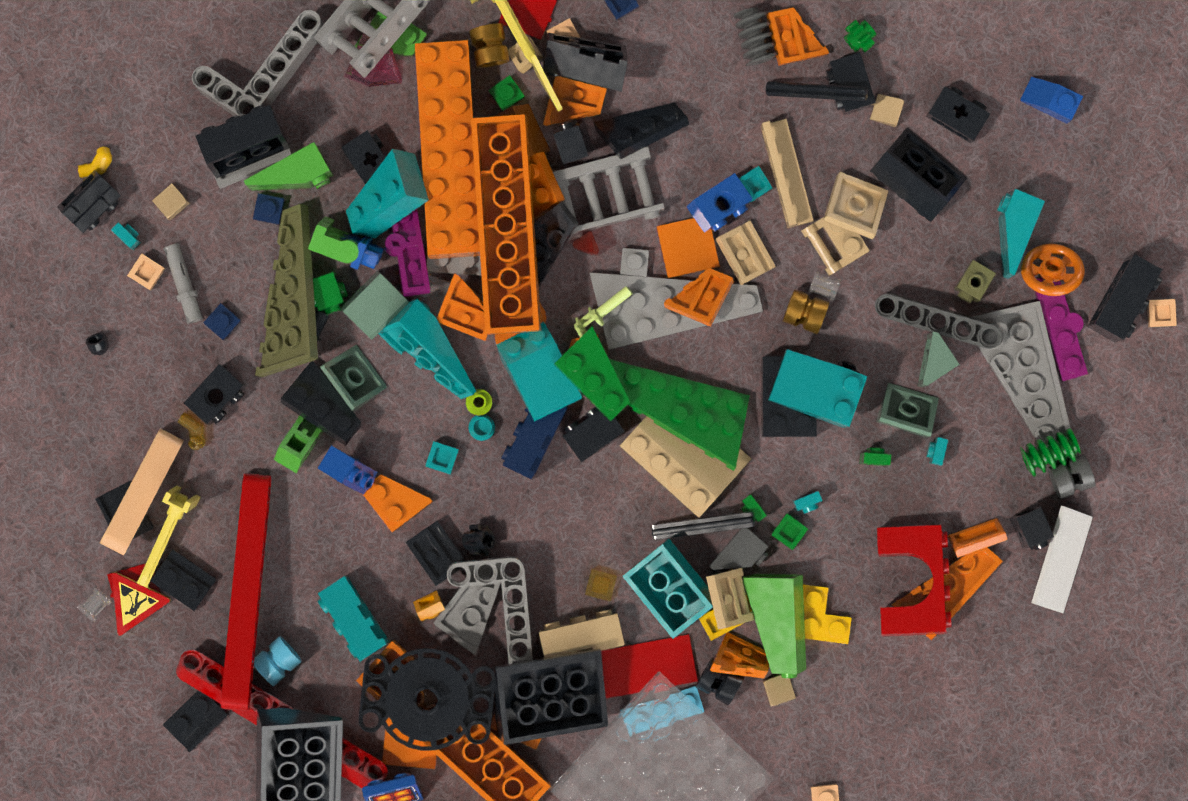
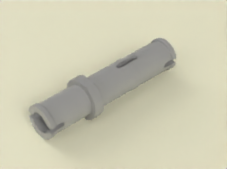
(183, 284)

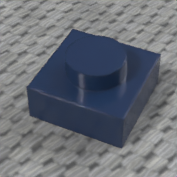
(621, 8)
(268, 209)
(222, 321)

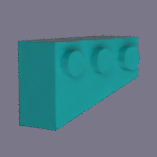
(388, 195)
(352, 618)

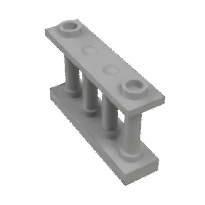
(351, 15)
(611, 167)

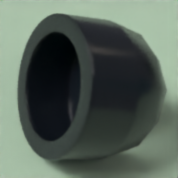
(97, 344)

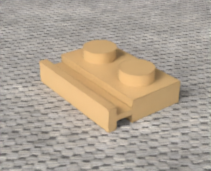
(745, 252)

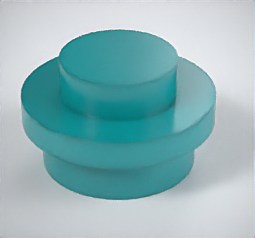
(481, 427)

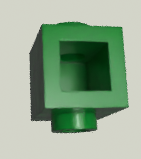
(329, 293)

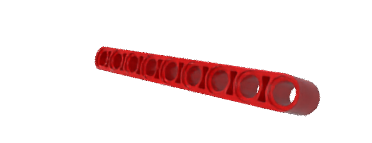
(246, 592)
(207, 667)

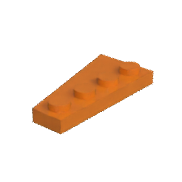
(964, 578)

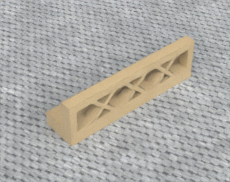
(786, 173)

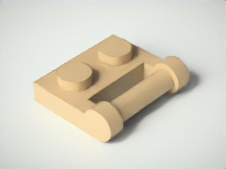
(847, 243)
(729, 598)

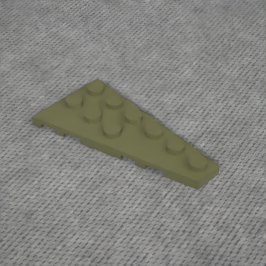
(292, 321)

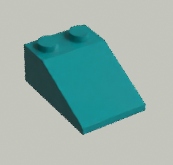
(1016, 225)
(530, 364)
(818, 388)

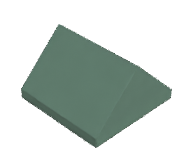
(374, 305)
(936, 360)
(354, 377)
(908, 410)

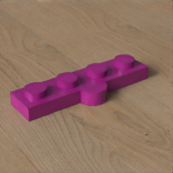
(408, 248)
(1062, 331)

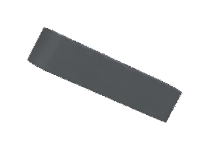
(925, 320)

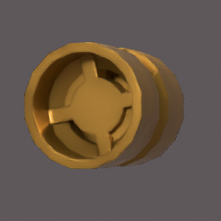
(489, 45)
(805, 311)

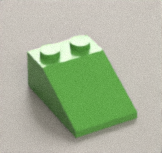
(297, 171)

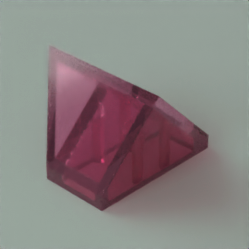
(384, 73)

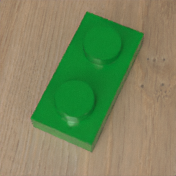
(875, 456)

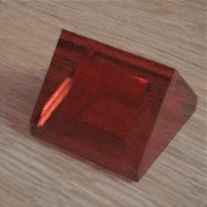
(586, 244)

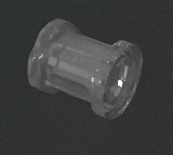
(824, 286)
(94, 604)

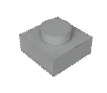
(634, 262)

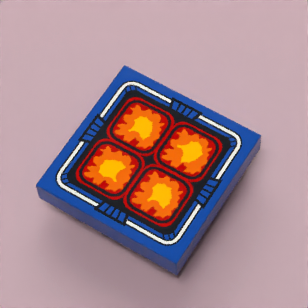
(402, 788)

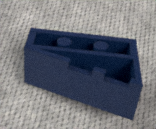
(531, 443)

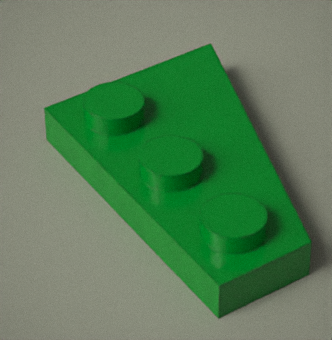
(593, 375)

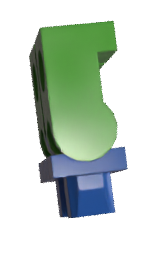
(344, 246)

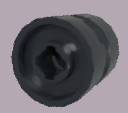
(725, 690)

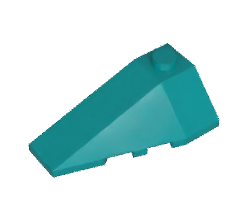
(423, 338)

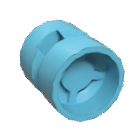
(276, 661)

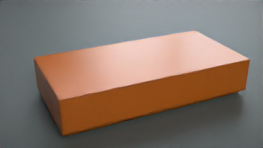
(977, 537)

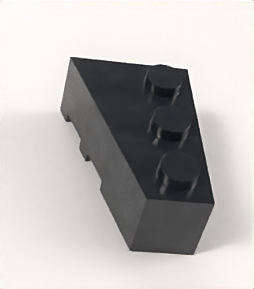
(586, 60)

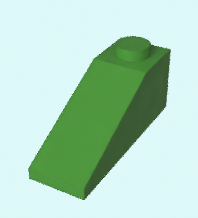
(297, 444)

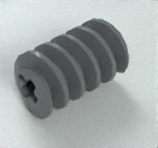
(754, 36)

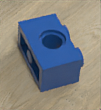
(731, 193)
(347, 470)

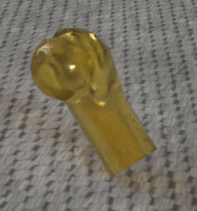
(196, 431)

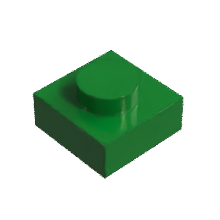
(506, 93)
(751, 505)
(789, 531)

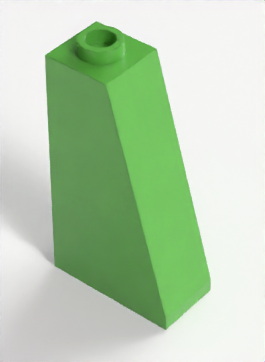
(779, 616)

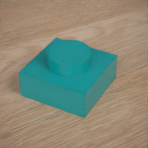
(755, 182)
(127, 235)
(936, 451)
(442, 457)
(808, 502)

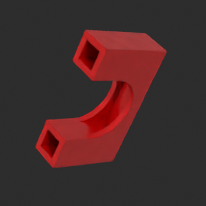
(927, 545)

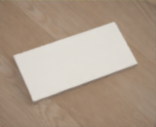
(1062, 559)

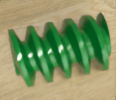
(1050, 452)

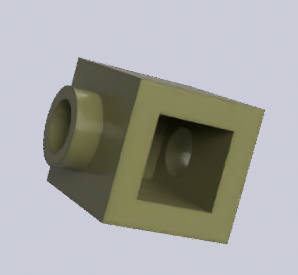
(983, 278)

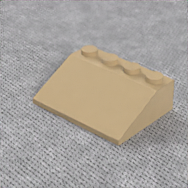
(681, 466)

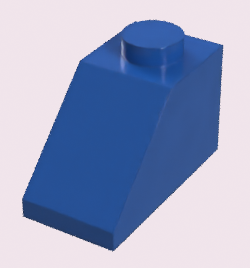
(1051, 99)

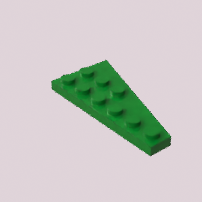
(688, 409)

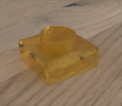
(600, 585)

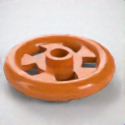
(1052, 269)

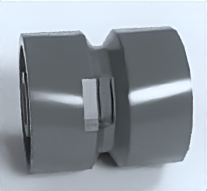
(1063, 481)

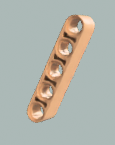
(141, 491)

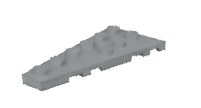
(644, 313)
(1027, 368)

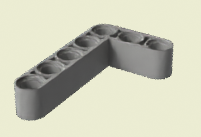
(266, 73)
(510, 609)

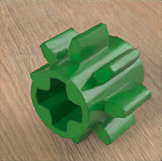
(860, 36)

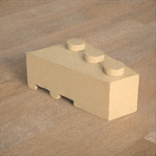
(582, 634)

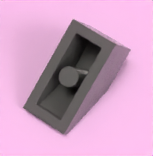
(741, 551)

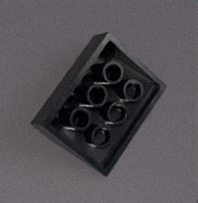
(550, 697)
(298, 756)

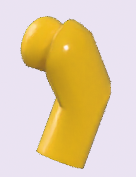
(100, 163)

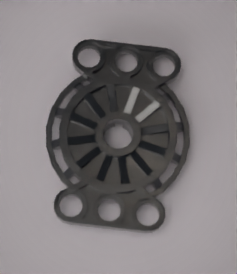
(401, 705)

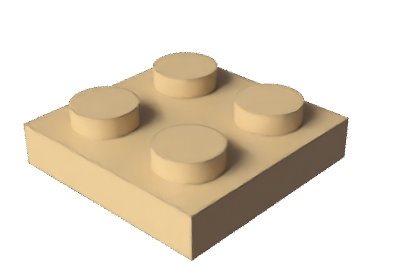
(856, 205)

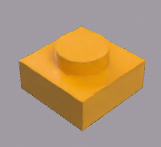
(429, 606)

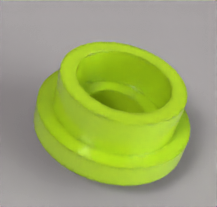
(479, 410)

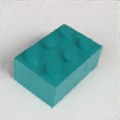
(670, 588)

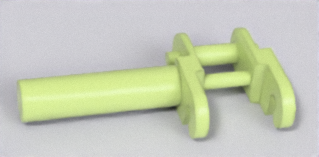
(603, 310)

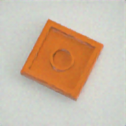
(686, 248)
(400, 755)

